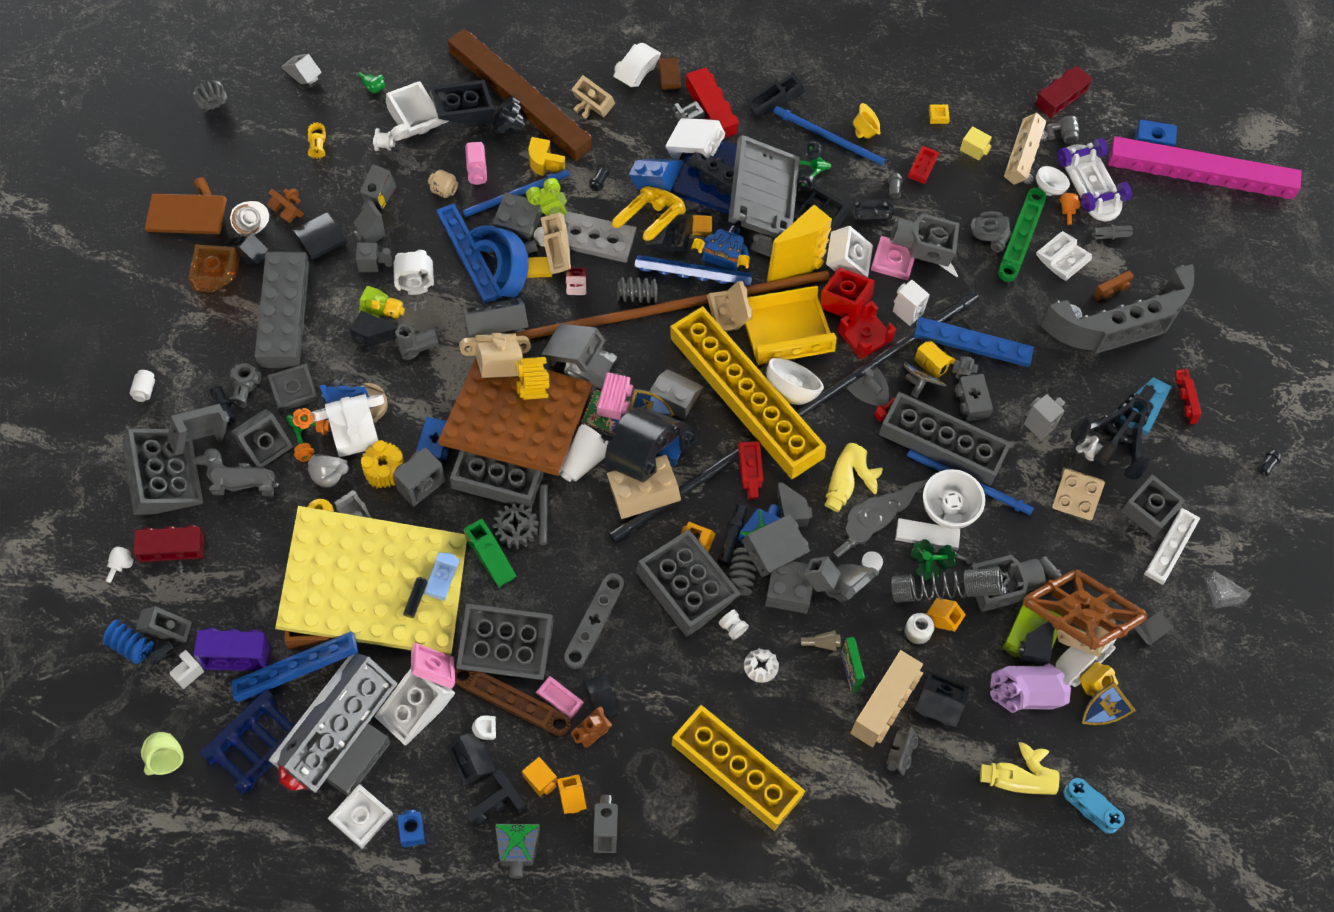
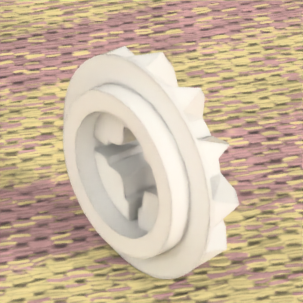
(761, 675)

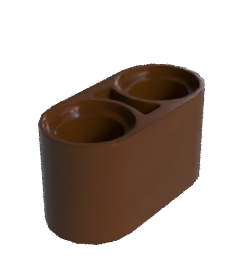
(669, 73)

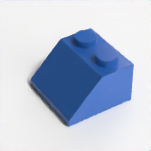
(655, 173)

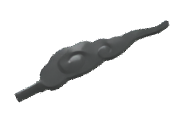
(875, 515)

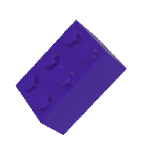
(232, 650)

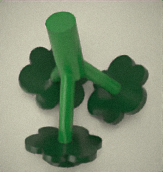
(923, 551)

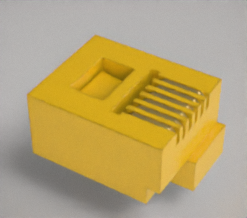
(933, 359)

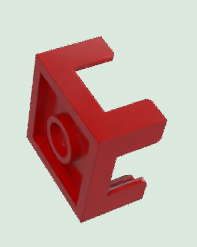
(867, 332)

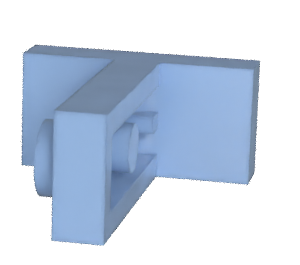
(441, 575)

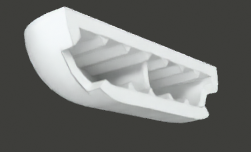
(1076, 662)

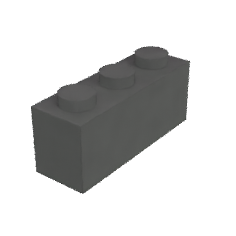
(358, 760)

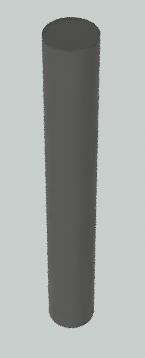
(543, 514)

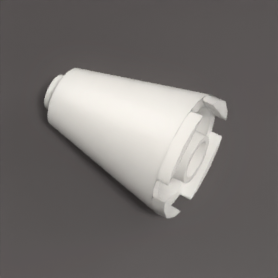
(584, 453)

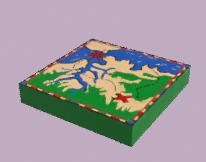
(852, 664)

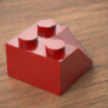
(847, 294)

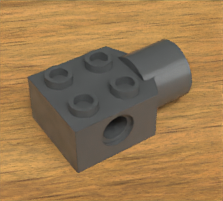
(927, 238)
(1016, 578)

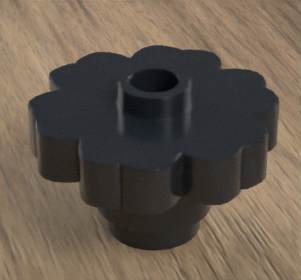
(508, 116)

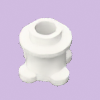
(383, 140)
(1089, 447)

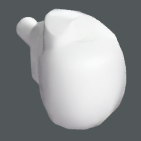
(118, 559)

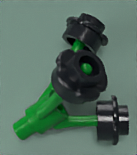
(813, 152)

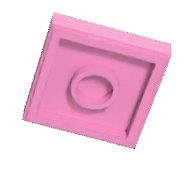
(892, 259)
(432, 665)

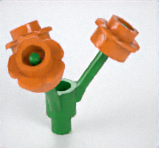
(301, 420)

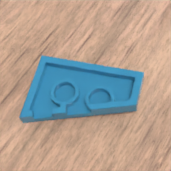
(1162, 390)

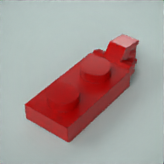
(1188, 394)
(751, 467)

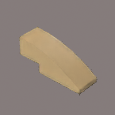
(556, 242)

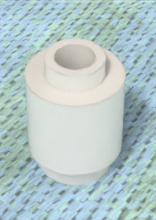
(142, 385)

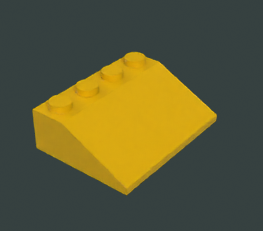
(800, 246)

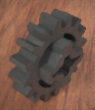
(506, 526)

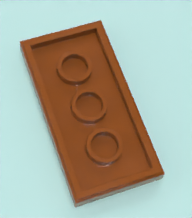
(185, 213)

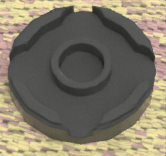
(990, 226)

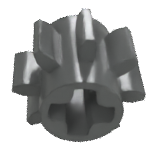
(964, 367)

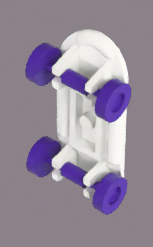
(1093, 181)

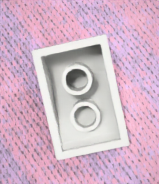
(413, 706)

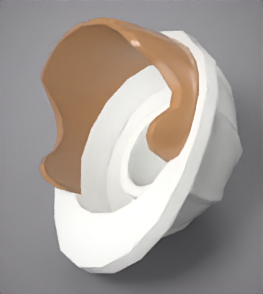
(249, 217)

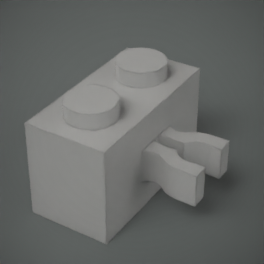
(1044, 415)

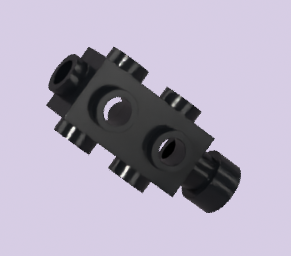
(713, 172)

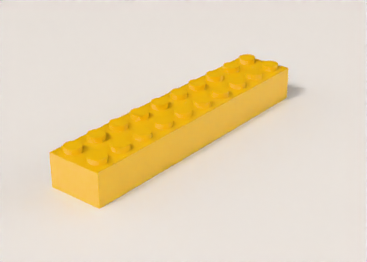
(748, 393)

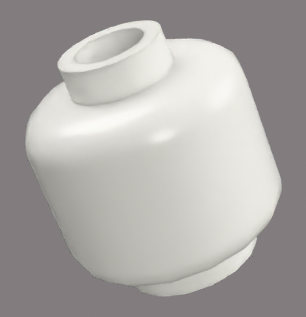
(919, 628)

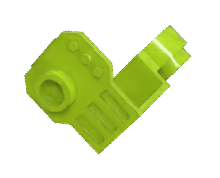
(548, 197)

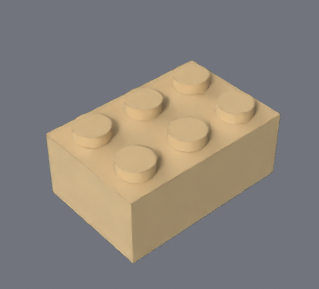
(638, 497)

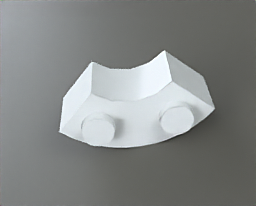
(636, 64)

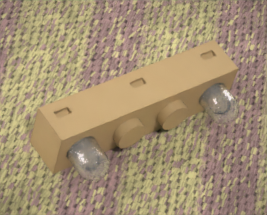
(1025, 148)

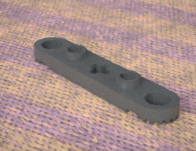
(587, 634)

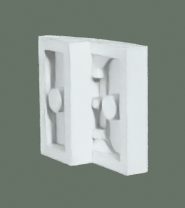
(1064, 256)

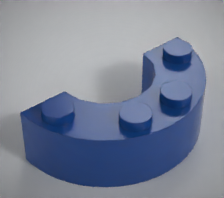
(511, 257)

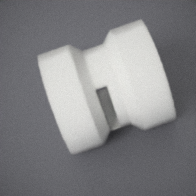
(733, 624)

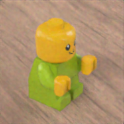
(378, 304)

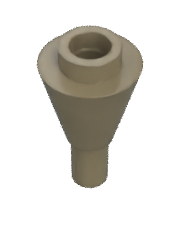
(827, 640)

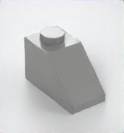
(302, 69)

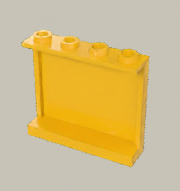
(788, 325)

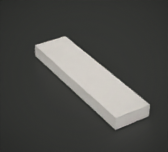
(1172, 546)

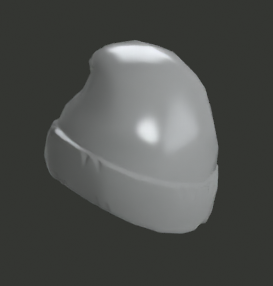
(326, 469)

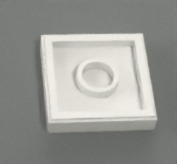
(360, 816)

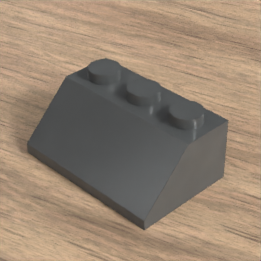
(496, 317)

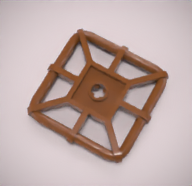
(1085, 609)

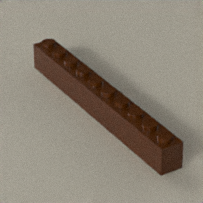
(508, 83)

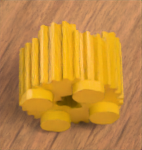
(532, 378)
(380, 463)

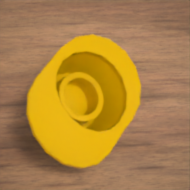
(866, 122)

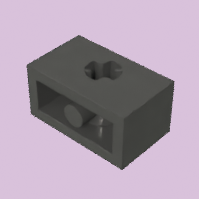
(974, 397)

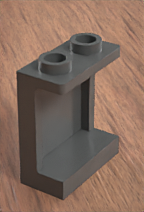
(574, 345)
(195, 425)
(775, 545)

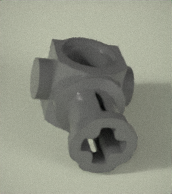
(242, 384)

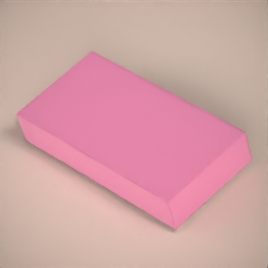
(559, 697)

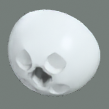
(793, 381)
(956, 490)

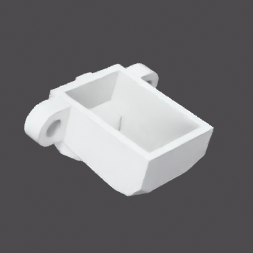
(412, 111)
(351, 422)

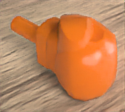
(1069, 204)

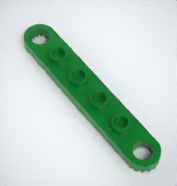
(1022, 234)

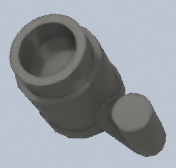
(1069, 129)

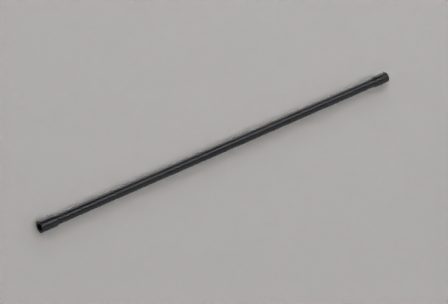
(964, 302)

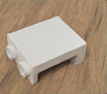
(695, 136)

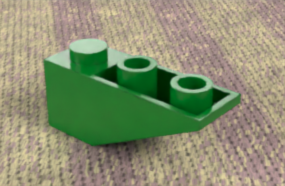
(489, 552)

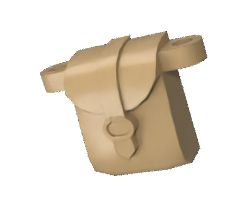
(496, 353)

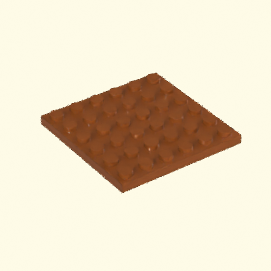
(500, 425)

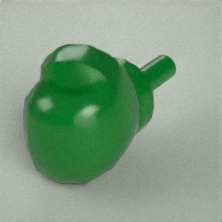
(373, 83)

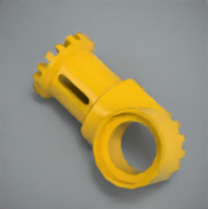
(316, 140)

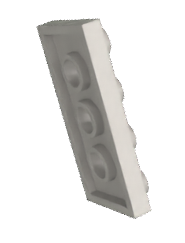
(600, 246)

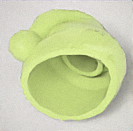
(161, 754)

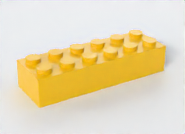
(737, 767)

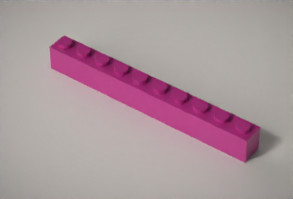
(1204, 168)

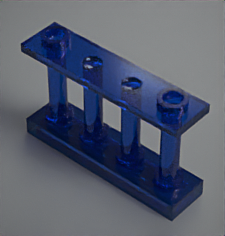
(232, 737)

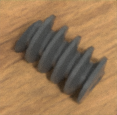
(637, 289)
(742, 571)

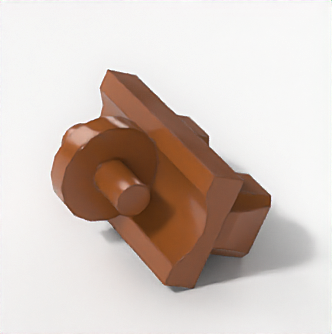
(290, 210)
(591, 728)

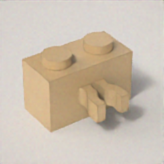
(593, 97)

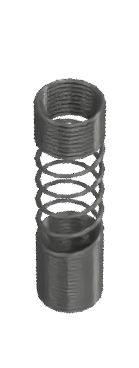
(976, 583)

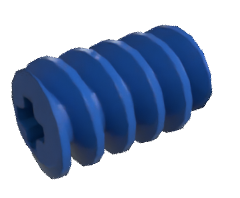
(125, 643)

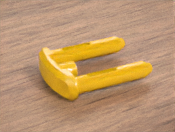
(659, 199)

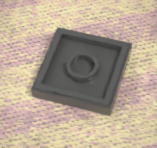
(292, 387)

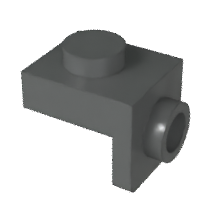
(692, 111)

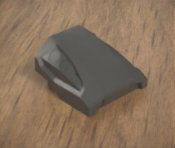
(596, 372)
(851, 580)

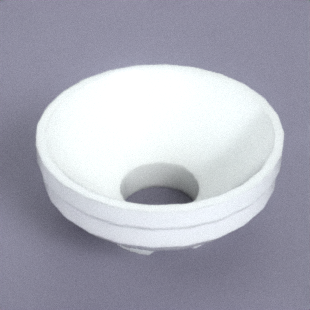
(1052, 180)

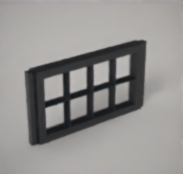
(840, 216)

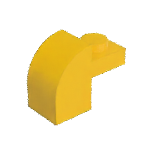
(542, 160)

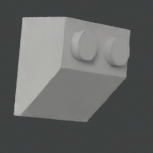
(677, 392)

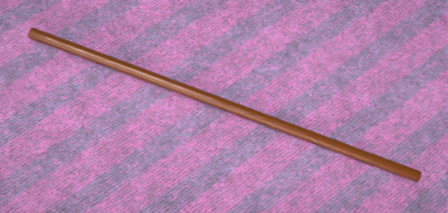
(674, 305)

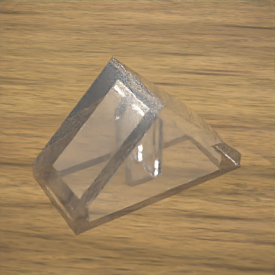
(1225, 592)

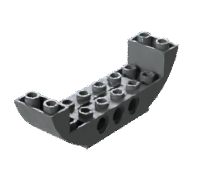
(1123, 323)

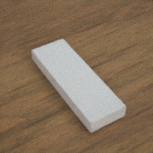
(938, 535)

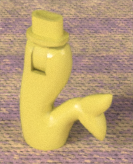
(842, 479)
(1016, 779)

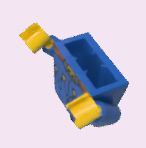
(724, 249)

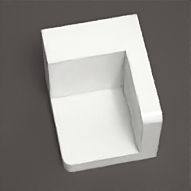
(187, 670)

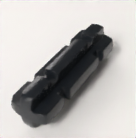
(415, 597)

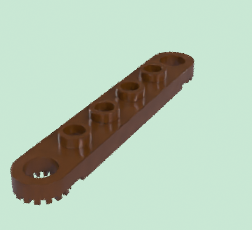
(513, 701)

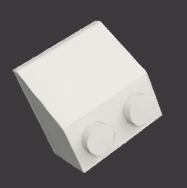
(849, 251)

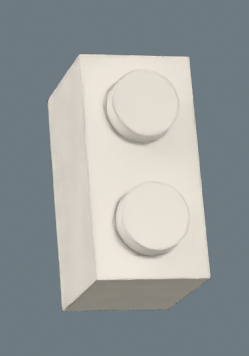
(910, 302)

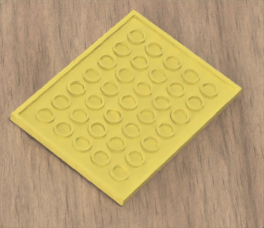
(359, 577)

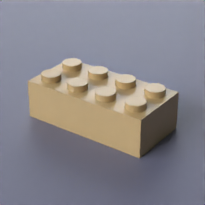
(887, 699)

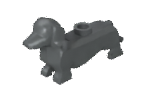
(235, 477)

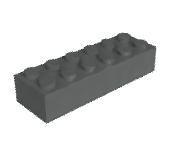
(282, 310)
(944, 438)

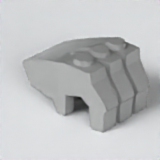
(352, 505)

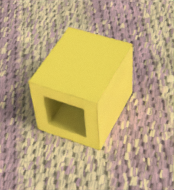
(976, 143)

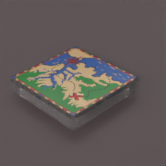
(599, 423)

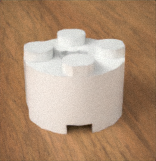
(413, 272)

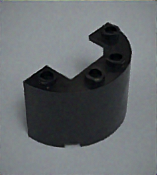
(640, 437)

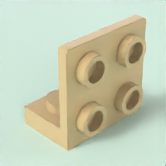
(1078, 493)

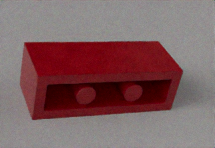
(1063, 91)
(169, 544)

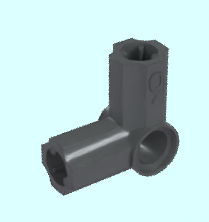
(411, 344)

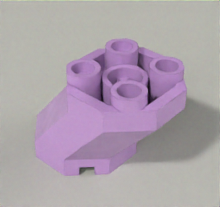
(1029, 687)

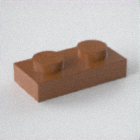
(1114, 285)

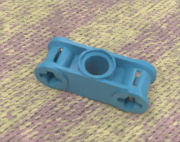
(1094, 805)

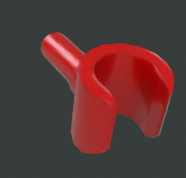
(881, 412)

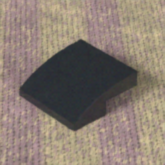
(674, 235)
(319, 236)

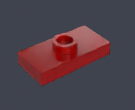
(923, 164)

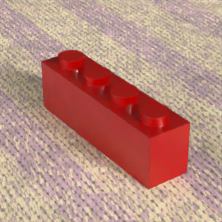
(710, 98)

